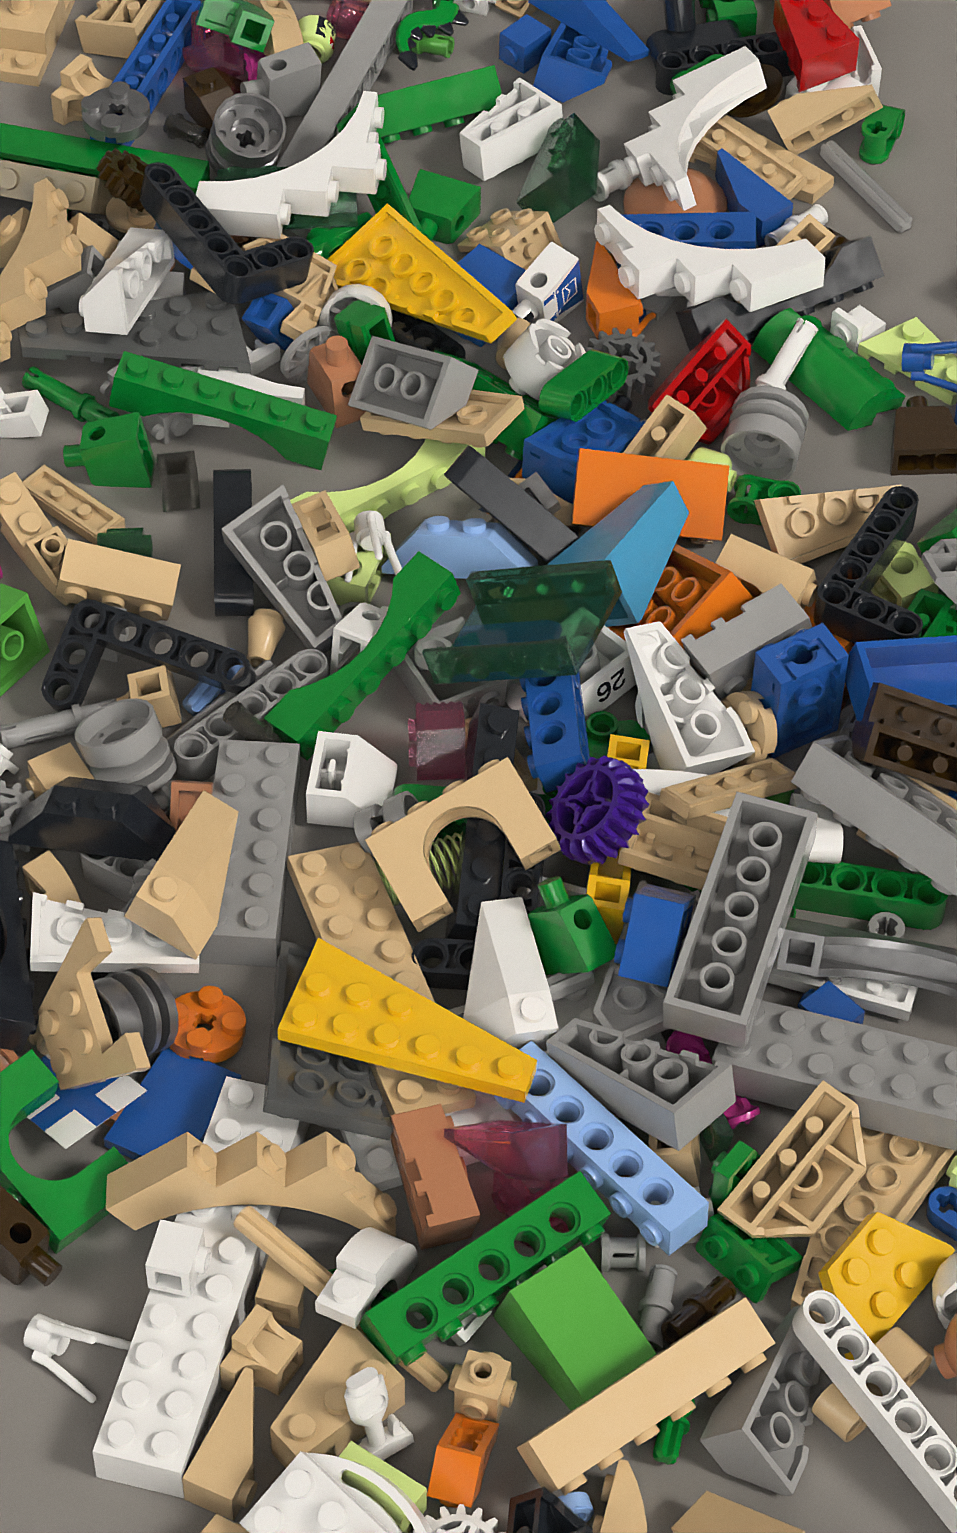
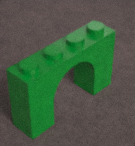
(64, 1205)

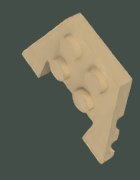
(305, 298)
(75, 1021)

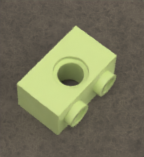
(904, 578)

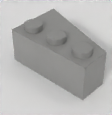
(729, 650)

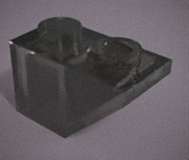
(178, 480)

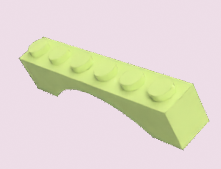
(402, 488)

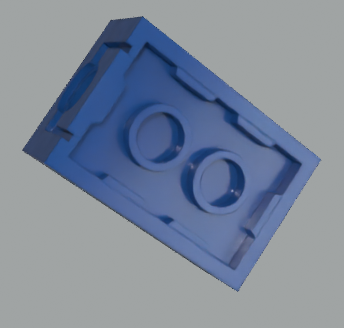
(555, 448)
(802, 685)

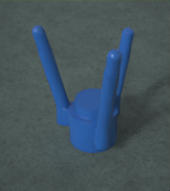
(920, 357)

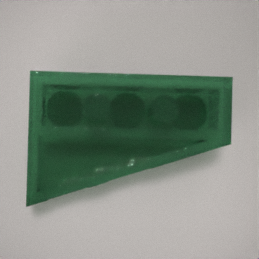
(563, 169)

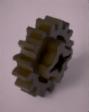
(123, 176)

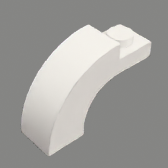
(364, 1267)

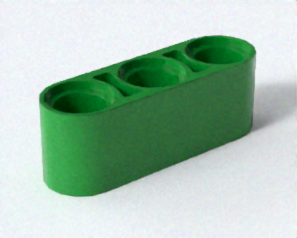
(583, 385)

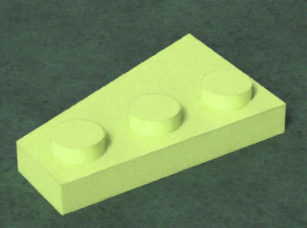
(888, 349)

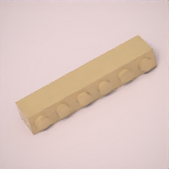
(645, 1397)

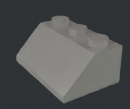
(411, 384)

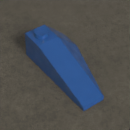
(597, 22)
(571, 65)

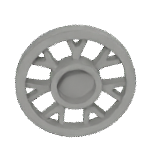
(303, 347)

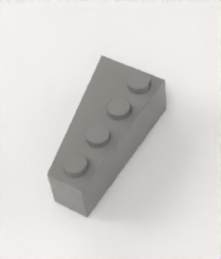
(283, 565)

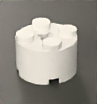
(539, 356)

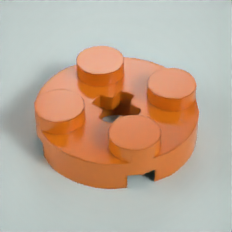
(211, 1008)

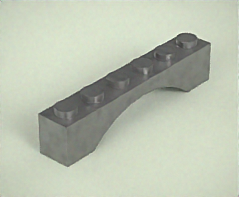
(846, 952)

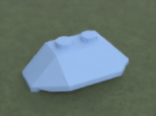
(464, 546)

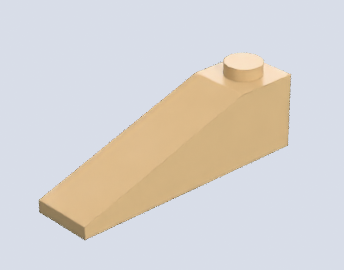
(188, 881)

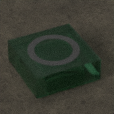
(716, 1137)

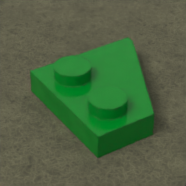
(729, 1171)

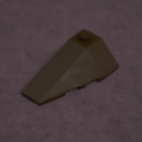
(206, 92)

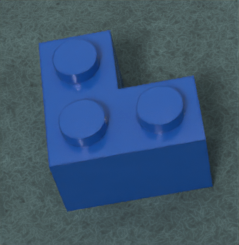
(654, 934)

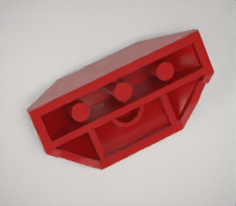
(710, 379)

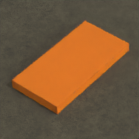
(610, 478)

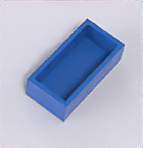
(913, 665)

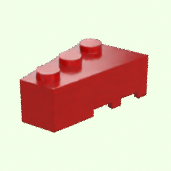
(815, 41)

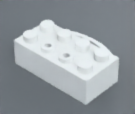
(316, 1500)

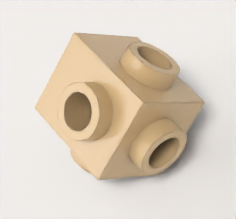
(482, 1386)

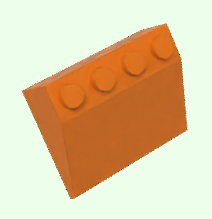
(692, 596)

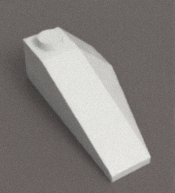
(682, 713)
(507, 979)

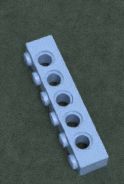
(621, 1152)

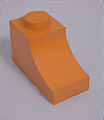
(462, 1460)

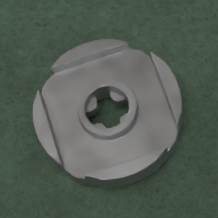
(99, 112)

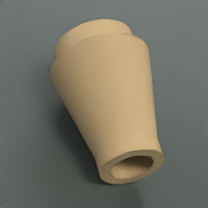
(264, 634)

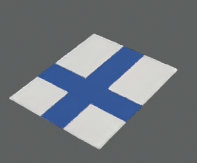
(80, 1110)

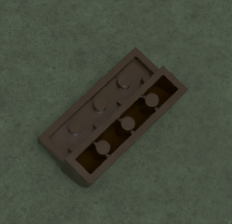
(908, 736)

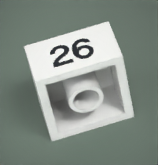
(605, 672)

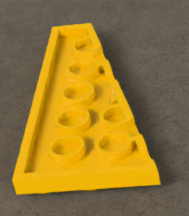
(419, 278)
(376, 1020)

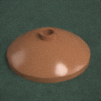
(653, 200)

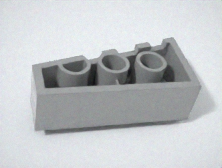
(642, 1084)

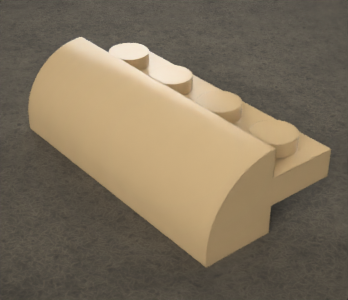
(672, 845)

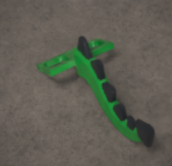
(440, 18)

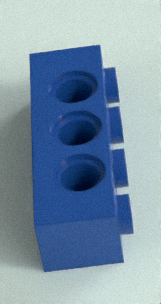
(710, 230)
(555, 729)

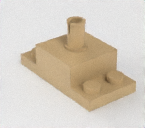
(29, 37)

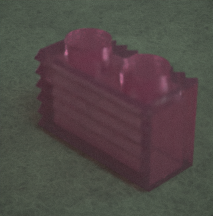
(438, 741)

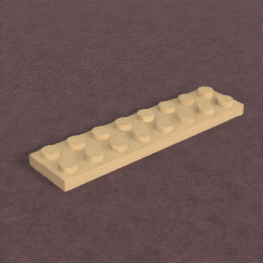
(356, 915)

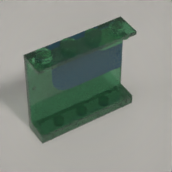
(528, 623)

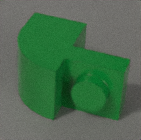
(239, 20)

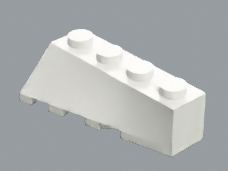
(127, 281)

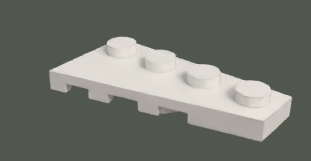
(58, 923)

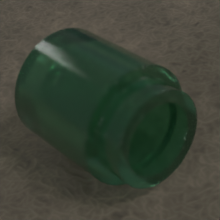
(127, 540)

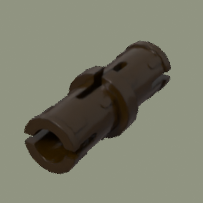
(699, 1309)

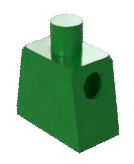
(444, 205)
(114, 452)
(569, 931)

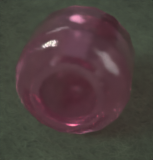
(346, 16)

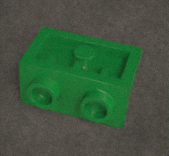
(746, 1260)

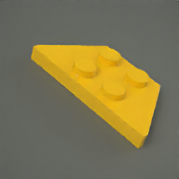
(882, 1271)

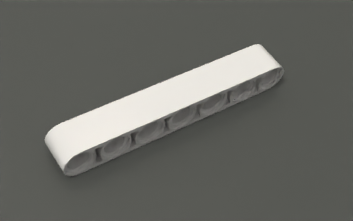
(881, 1411)

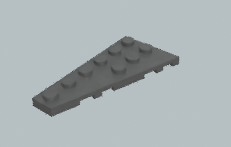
(169, 330)
(312, 1082)

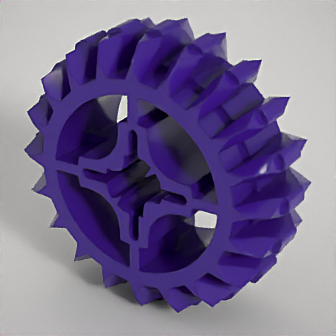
(597, 810)

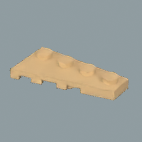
(817, 179)
(816, 523)

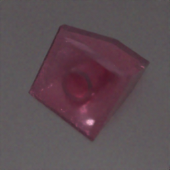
(516, 1148)

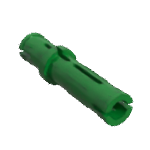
(82, 406)

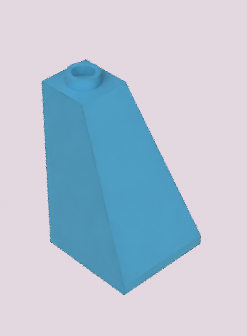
(638, 543)

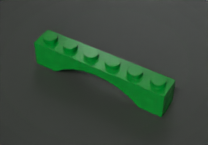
(156, 387)
(418, 599)

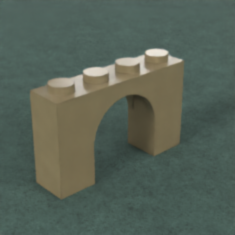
(82, 191)

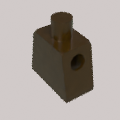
(923, 439)
(24, 1244)

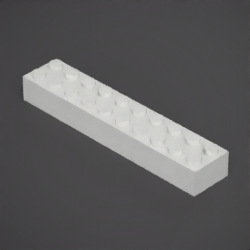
(181, 1340)

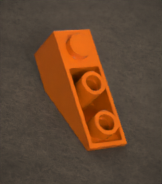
(607, 300)

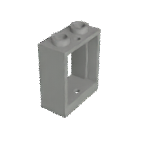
(488, 692)

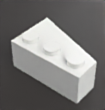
(508, 131)

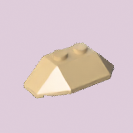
(802, 1170)

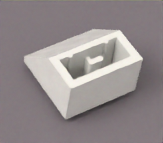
(346, 778)

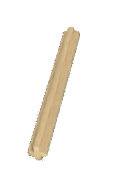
(315, 1278)

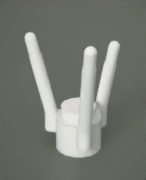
(371, 535)
(53, 1337)

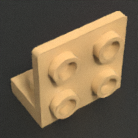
(514, 235)

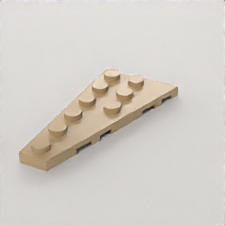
(895, 1184)

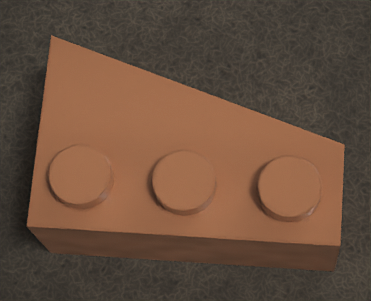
(433, 1177)

